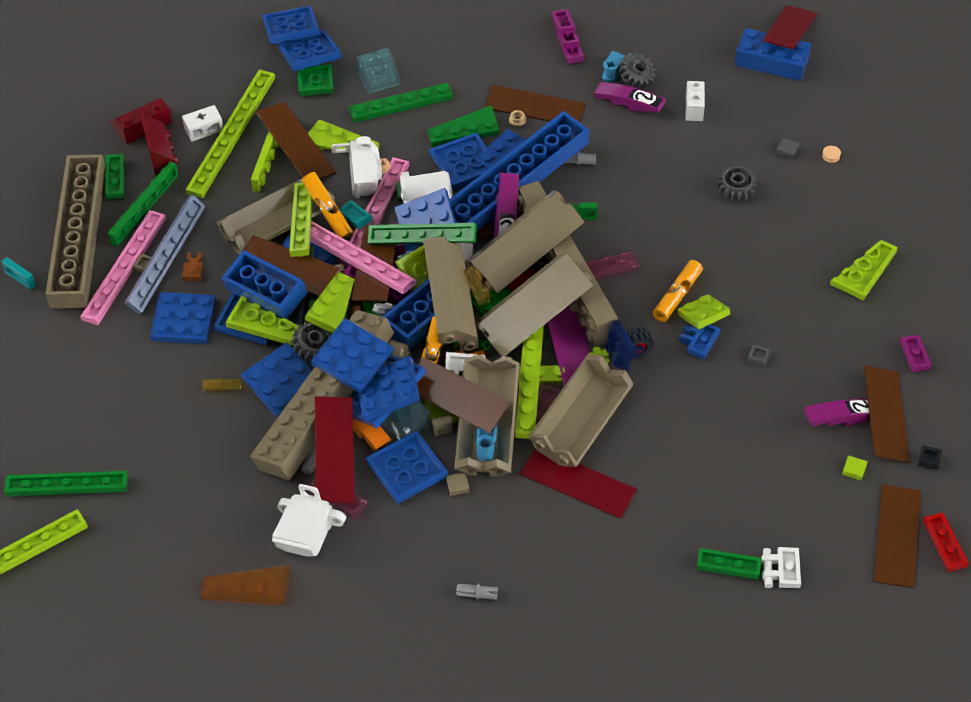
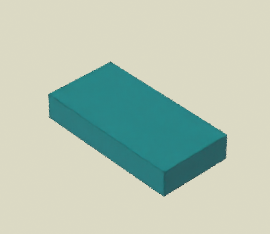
(355, 214)
(18, 273)

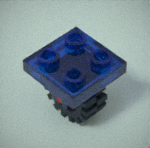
(627, 345)

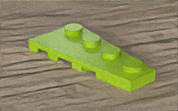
(326, 134)
(865, 271)
(332, 303)
(256, 321)

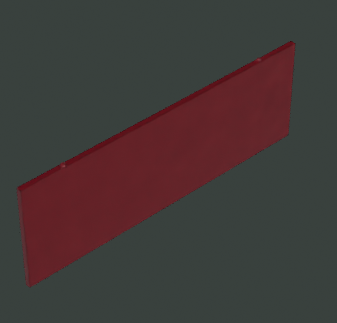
(789, 27)
(334, 449)
(580, 483)

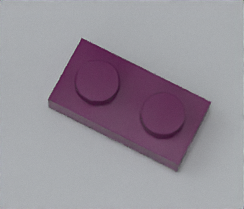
(915, 353)

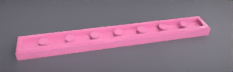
(381, 199)
(361, 259)
(123, 268)

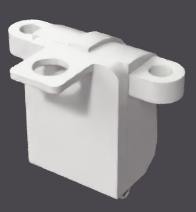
(364, 165)
(424, 184)
(305, 522)

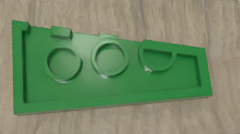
(480, 121)

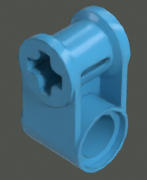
(611, 67)
(485, 444)

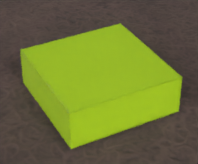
(854, 468)

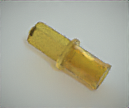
(221, 384)

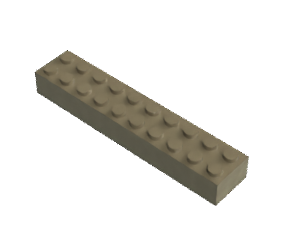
(76, 232)
(592, 306)
(294, 430)

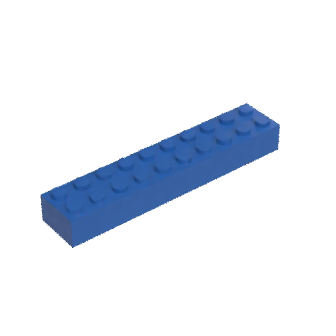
(531, 160)

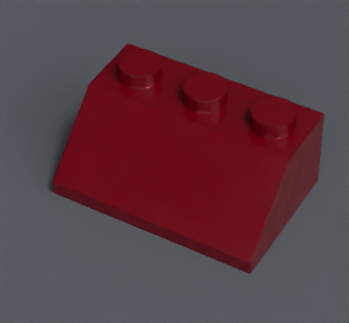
(130, 125)
(158, 143)

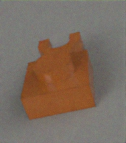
(193, 269)

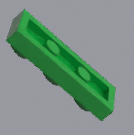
(115, 176)
(729, 563)

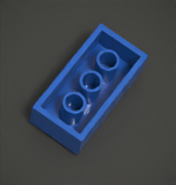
(771, 58)
(264, 284)
(412, 316)

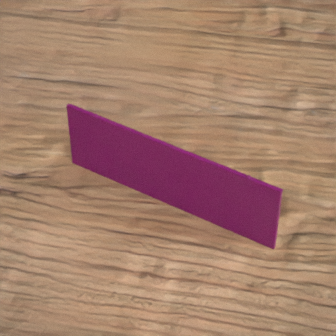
(568, 342)

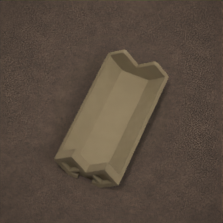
(263, 218)
(525, 241)
(450, 293)
(534, 303)
(501, 379)
(580, 411)

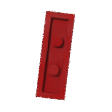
(945, 542)

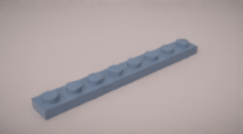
(164, 254)

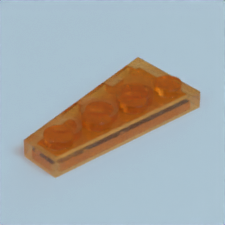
(251, 586)

